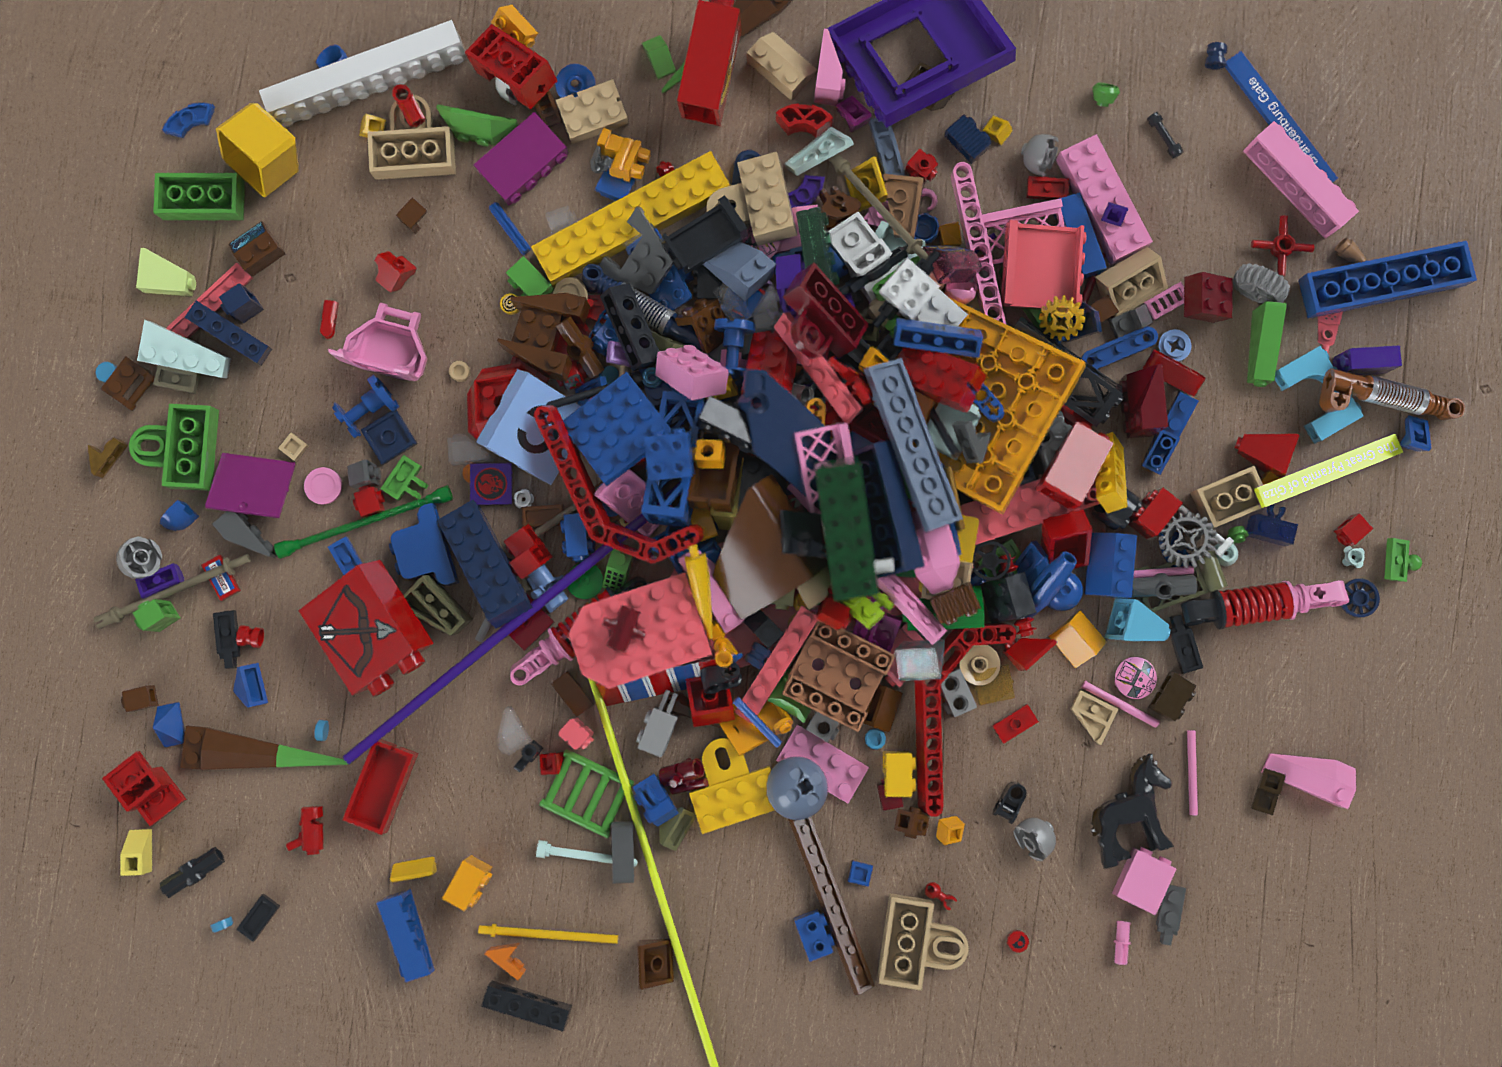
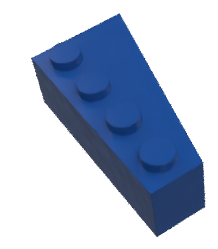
(406, 935)

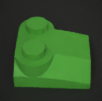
(789, 705)

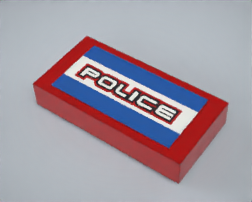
(223, 584)

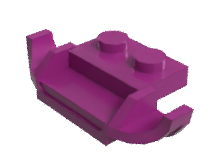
(882, 633)

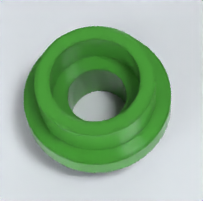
(1238, 534)

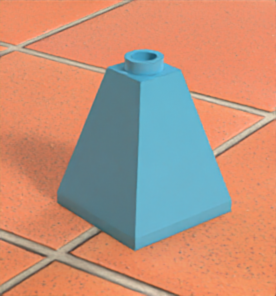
(1135, 622)

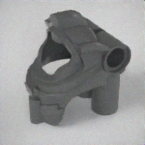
(1051, 443)

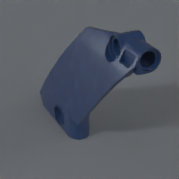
(773, 424)

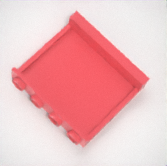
(1041, 264)

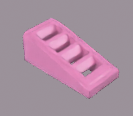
(1180, 288)

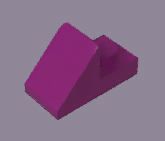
(853, 113)

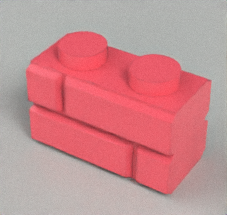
(576, 734)

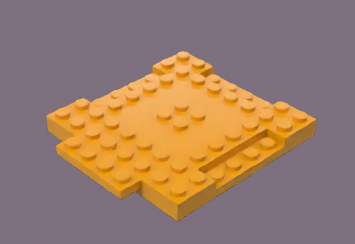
(1032, 386)

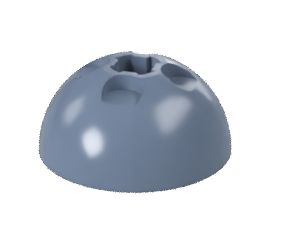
(787, 784)

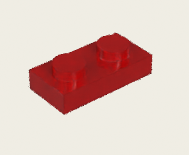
(1047, 187)

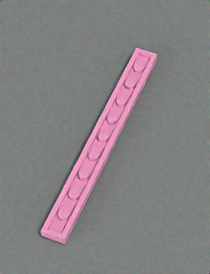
(899, 595)

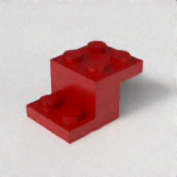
(144, 788)

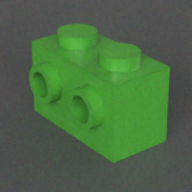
(155, 615)

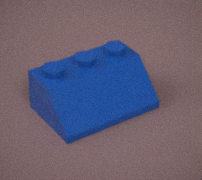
(1111, 565)

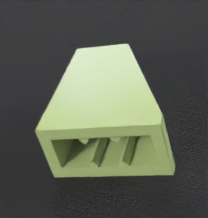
(163, 277)

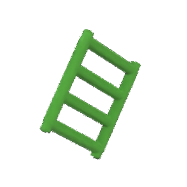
(566, 813)

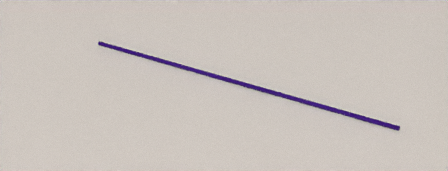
(503, 632)

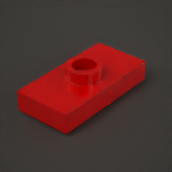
(1015, 723)

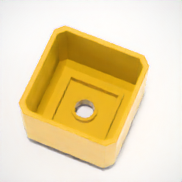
(258, 148)

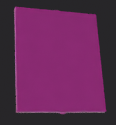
(250, 485)

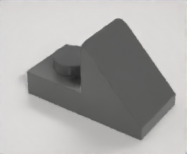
(1130, 321)
(971, 443)

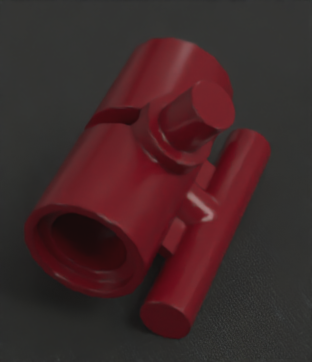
(623, 628)
(683, 776)

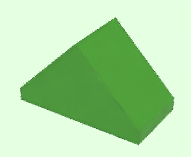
(659, 57)

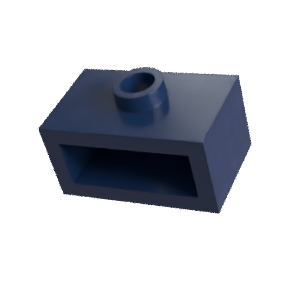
(240, 303)

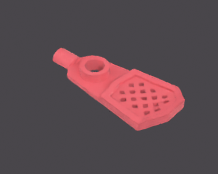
(1328, 325)

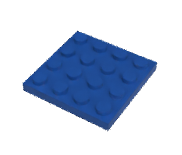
(613, 428)

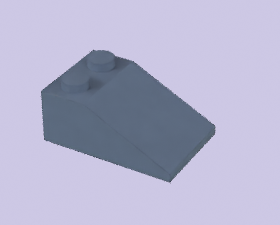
(742, 269)

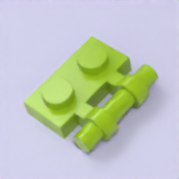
(867, 611)

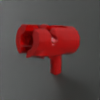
(311, 832)

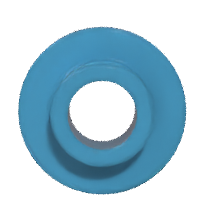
(646, 374)

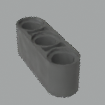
(622, 852)

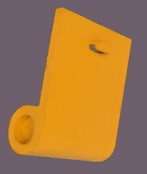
(749, 736)

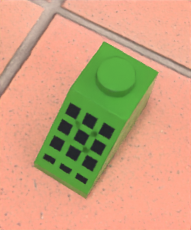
(617, 569)

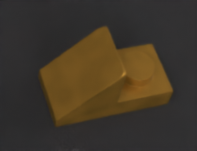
(103, 461)

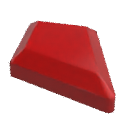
(596, 308)

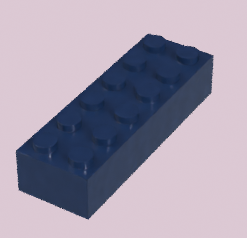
(888, 509)
(484, 564)

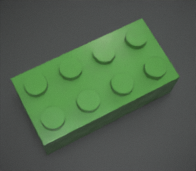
(199, 196)

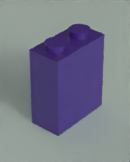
(1369, 360)

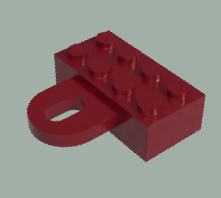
(824, 314)

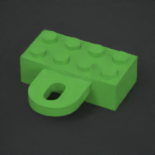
(185, 446)

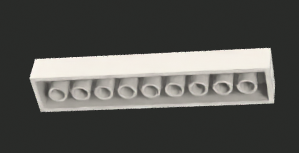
(364, 74)

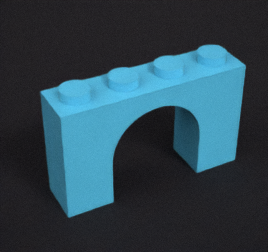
(1314, 366)

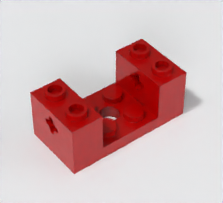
(513, 63)

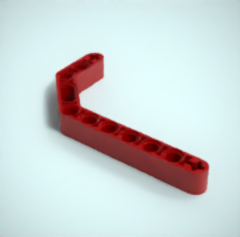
(583, 503)
(931, 799)

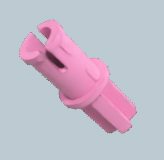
(1122, 942)

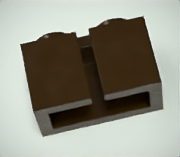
(1173, 697)

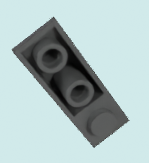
(238, 530)

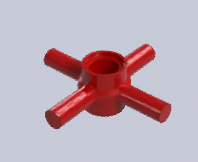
(1289, 243)

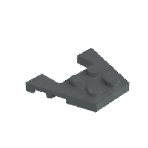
(647, 262)

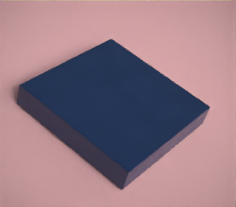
(389, 436)

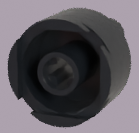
(1120, 517)

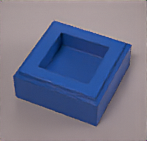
(860, 873)

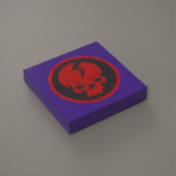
(491, 483)

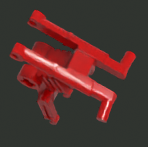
(855, 384)

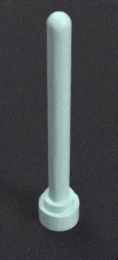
(545, 849)

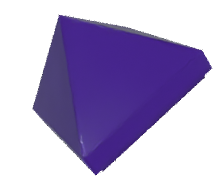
(1114, 214)

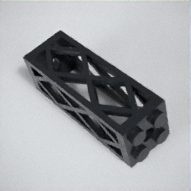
(1105, 402)

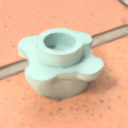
(1359, 557)

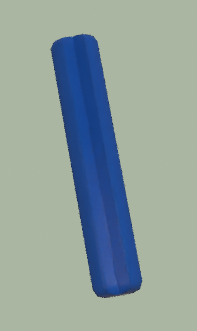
(509, 228)

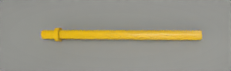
(547, 934)

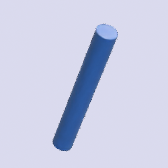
(757, 722)

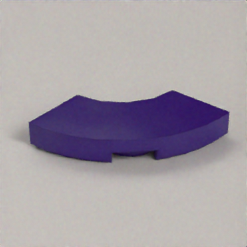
(807, 191)

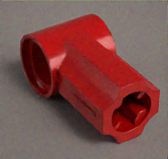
(408, 106)

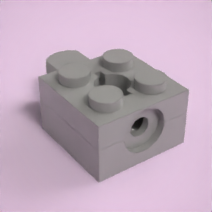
(659, 727)

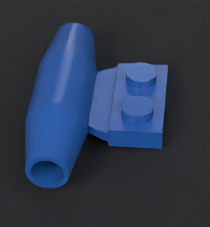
(1044, 578)

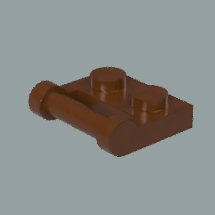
(123, 379)

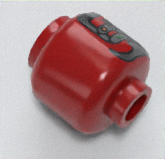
(576, 377)

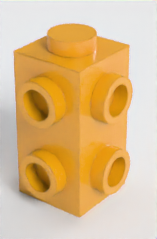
(514, 24)

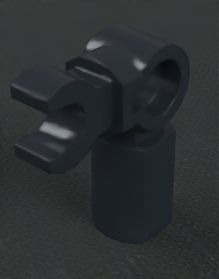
(529, 754)

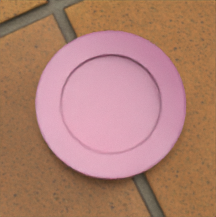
(323, 486)

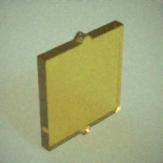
(997, 690)

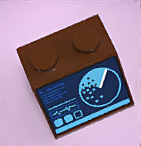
(256, 249)

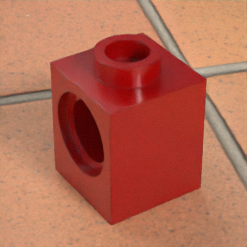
(1352, 530)

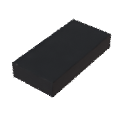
(258, 917)

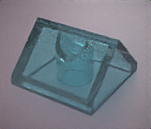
(920, 659)

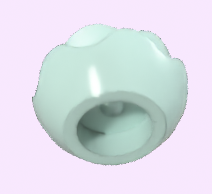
(1230, 558)

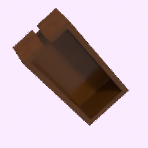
(713, 485)

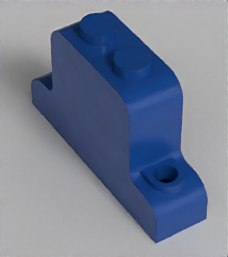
(424, 549)

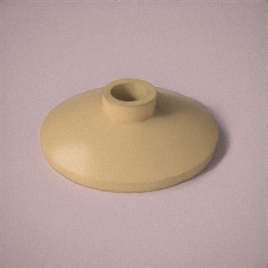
(988, 658)

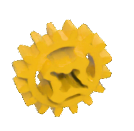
(1062, 326)

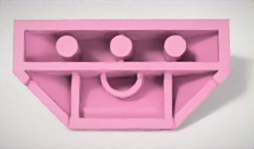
(938, 555)

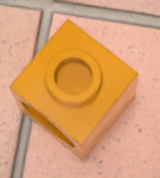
(716, 460)

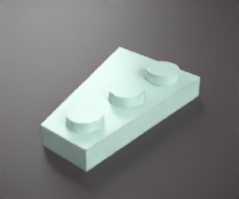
(819, 150)

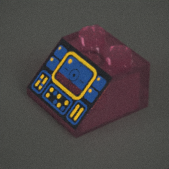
(954, 264)

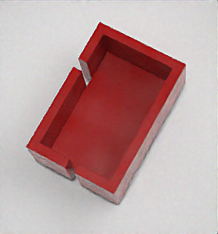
(1067, 534)

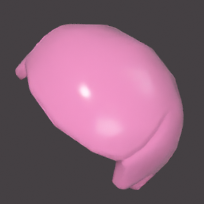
(961, 292)

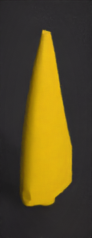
(700, 585)

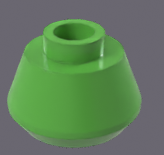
(1105, 93)

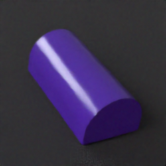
(160, 580)

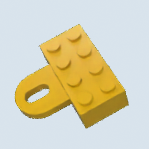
(732, 792)

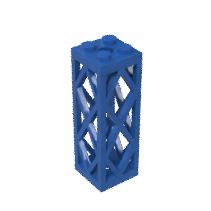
(671, 404)

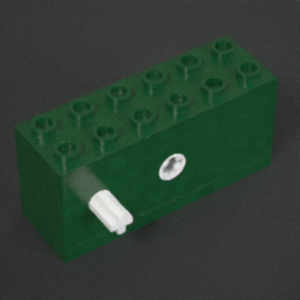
(847, 529)

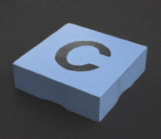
(513, 429)

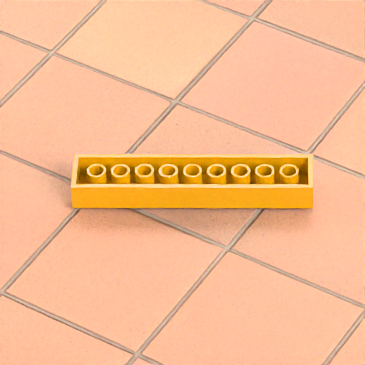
(607, 229)

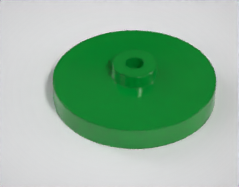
(588, 584)

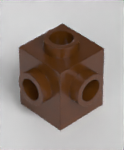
(912, 822)

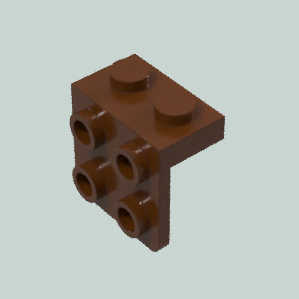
(702, 318)

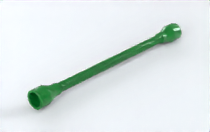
(288, 547)

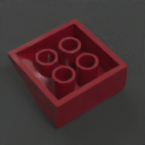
(1144, 402)

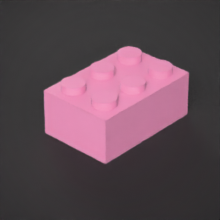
(691, 372)

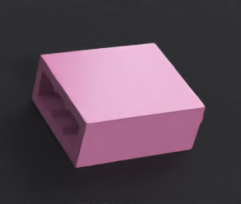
(1144, 880)

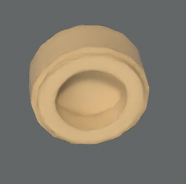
(459, 371)

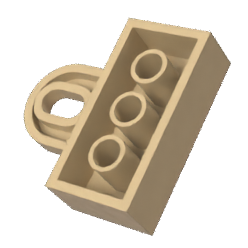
(411, 151)
(761, 199)
(912, 943)

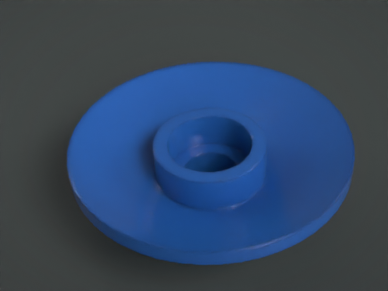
(573, 72)

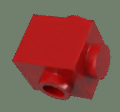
(368, 501)

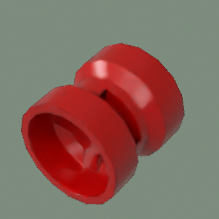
(249, 636)

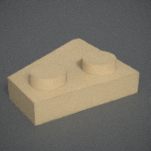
(1094, 715)

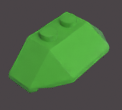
(476, 126)

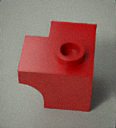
(393, 271)

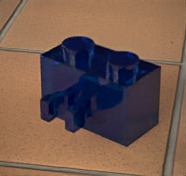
(1272, 529)

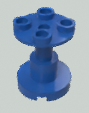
(733, 340)
(371, 401)

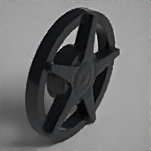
(991, 560)

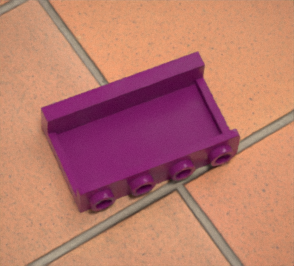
(522, 159)

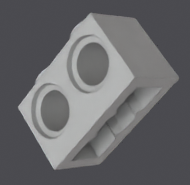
(960, 690)
(818, 718)

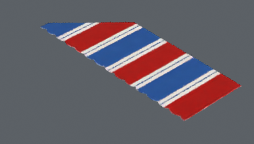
(656, 684)

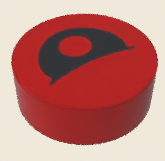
(1017, 941)

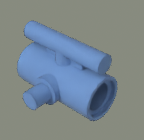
(542, 580)

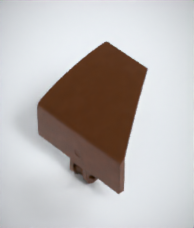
(752, 561)

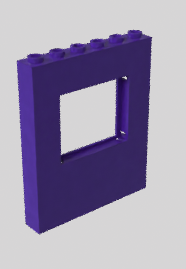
(960, 29)

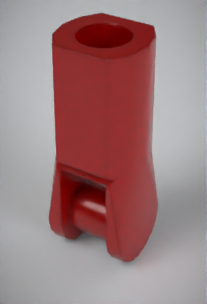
(329, 318)

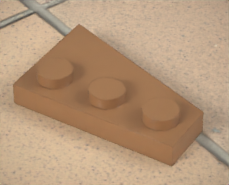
(904, 200)

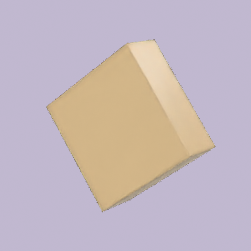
(293, 447)

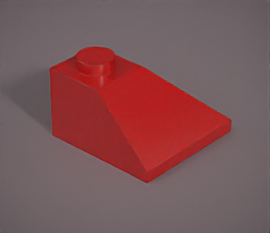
(1027, 651)

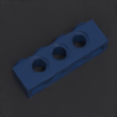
(228, 333)

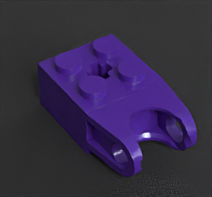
(786, 270)

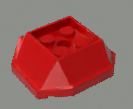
(487, 394)

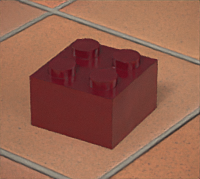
(1208, 297)

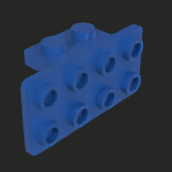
(673, 289)

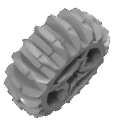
(1260, 284)
(1194, 535)

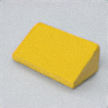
(413, 869)

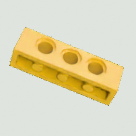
(1111, 478)

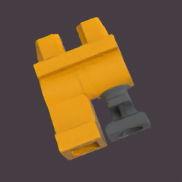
(624, 153)

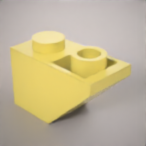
(137, 853)

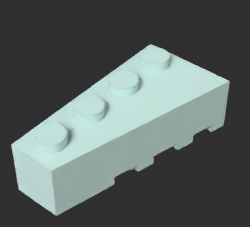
(172, 350)

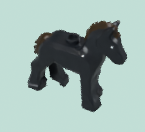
(1130, 809)

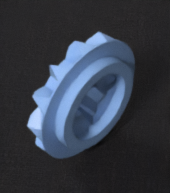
(1183, 344)

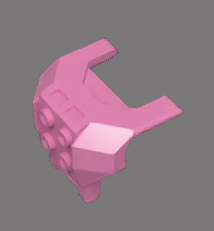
(386, 346)

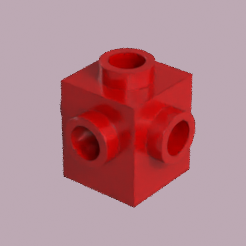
(922, 166)

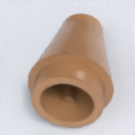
(1349, 251)

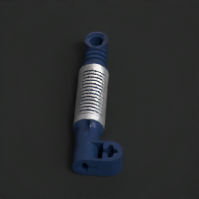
(655, 315)

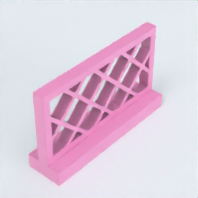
(1021, 213)
(842, 449)

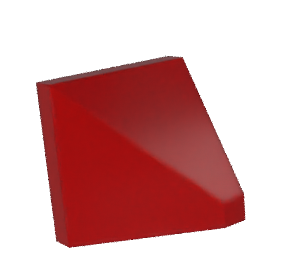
(551, 763)

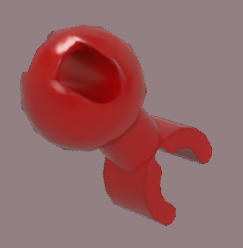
(935, 892)

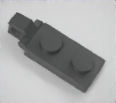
(1170, 913)

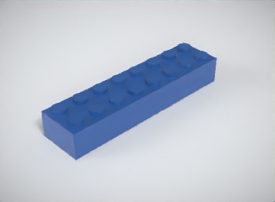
(1387, 279)

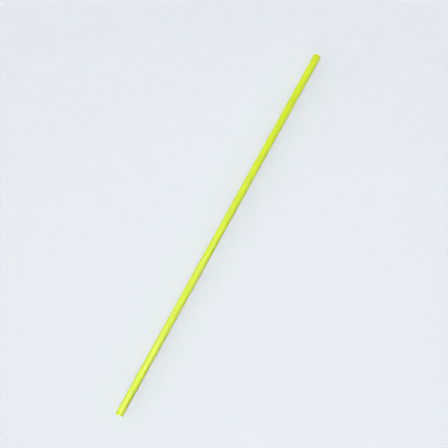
(654, 875)

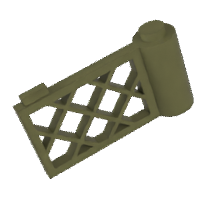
(1208, 575)

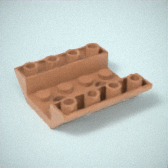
(829, 688)

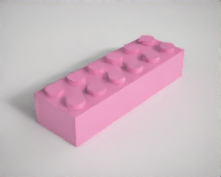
(1300, 180)
(1098, 182)

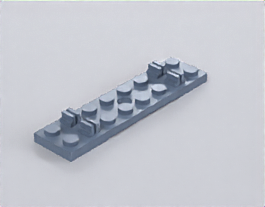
(919, 464)

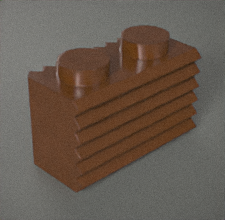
(955, 603)

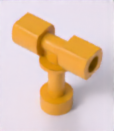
(722, 646)

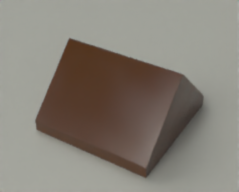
(655, 963)

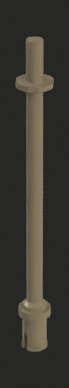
(842, 166)
(117, 614)

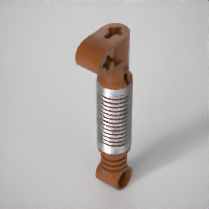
(1371, 390)

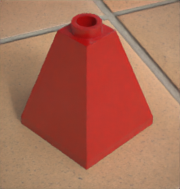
(1268, 451)

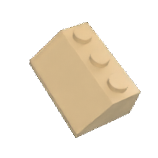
(780, 64)
(1133, 280)

